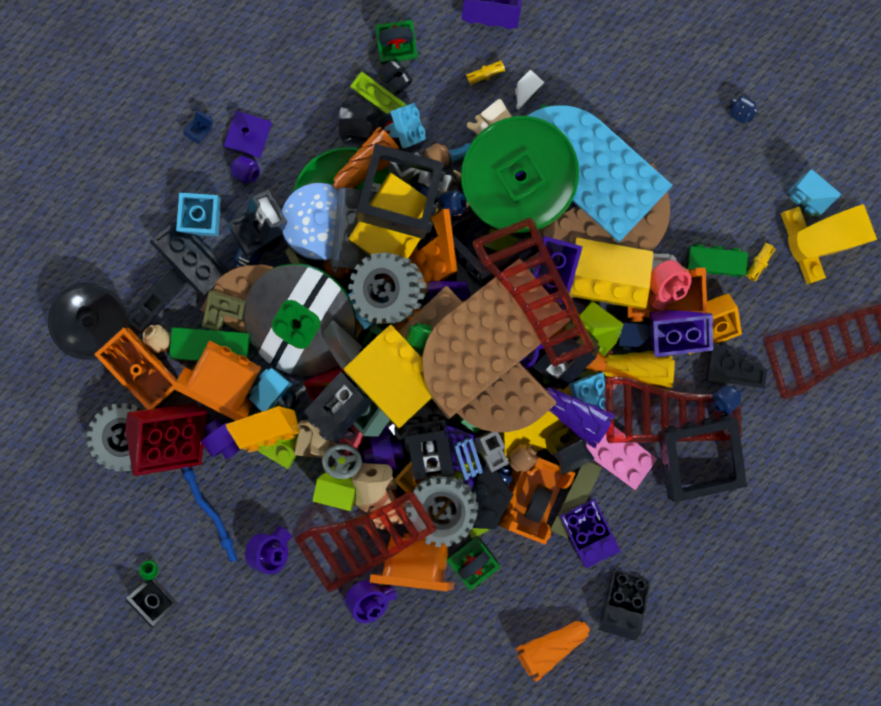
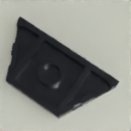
(492, 499)

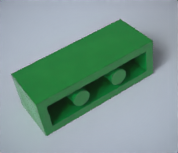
(717, 260)

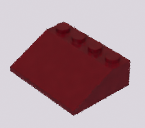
(165, 438)

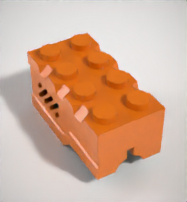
(137, 368)

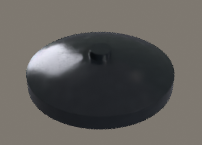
(85, 319)

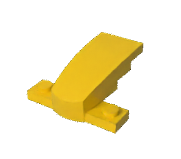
(825, 237)

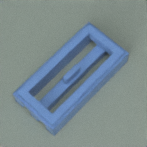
(472, 472)

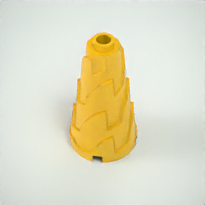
(642, 367)

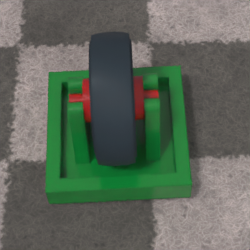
(396, 41)
(473, 563)

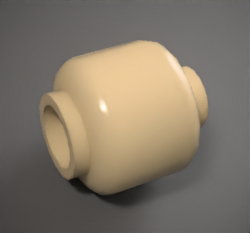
(156, 338)

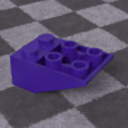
(590, 533)

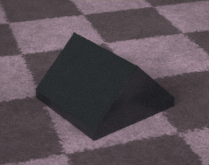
(151, 602)

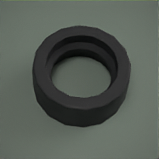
(538, 503)

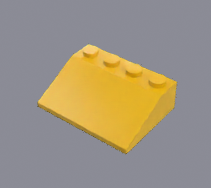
(395, 197)
(612, 274)
(391, 376)
(535, 433)

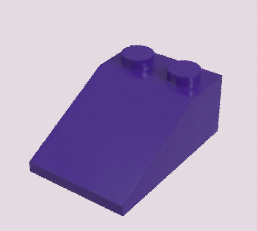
(680, 332)

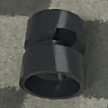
(395, 77)

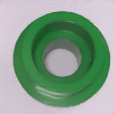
(148, 565)

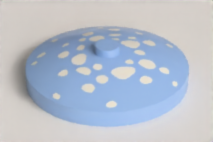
(311, 220)

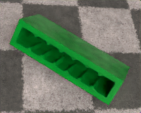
(190, 343)

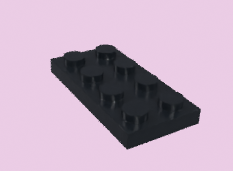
(189, 258)

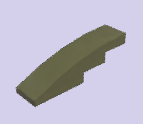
(577, 494)

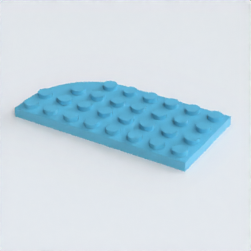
(614, 181)

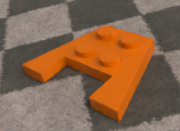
(438, 257)

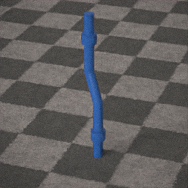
(226, 542)

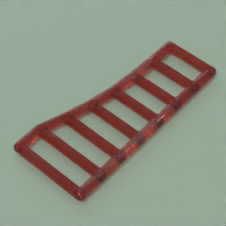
(516, 292)
(835, 365)
(664, 394)
(366, 521)

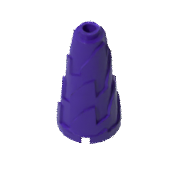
(581, 417)

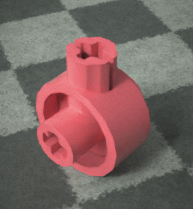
(668, 283)

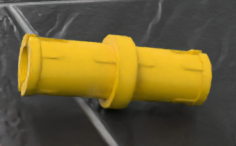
(485, 72)
(760, 262)

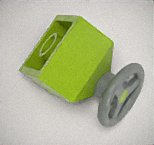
(335, 483)

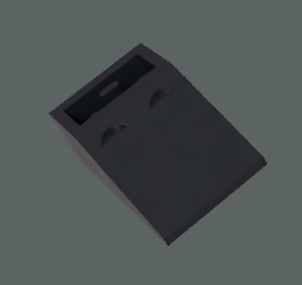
(625, 605)

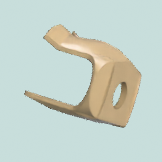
(492, 114)
(309, 441)
(371, 485)

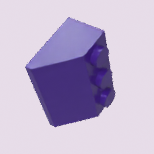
(492, 12)
(566, 259)

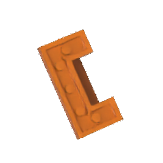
(220, 381)
(416, 567)

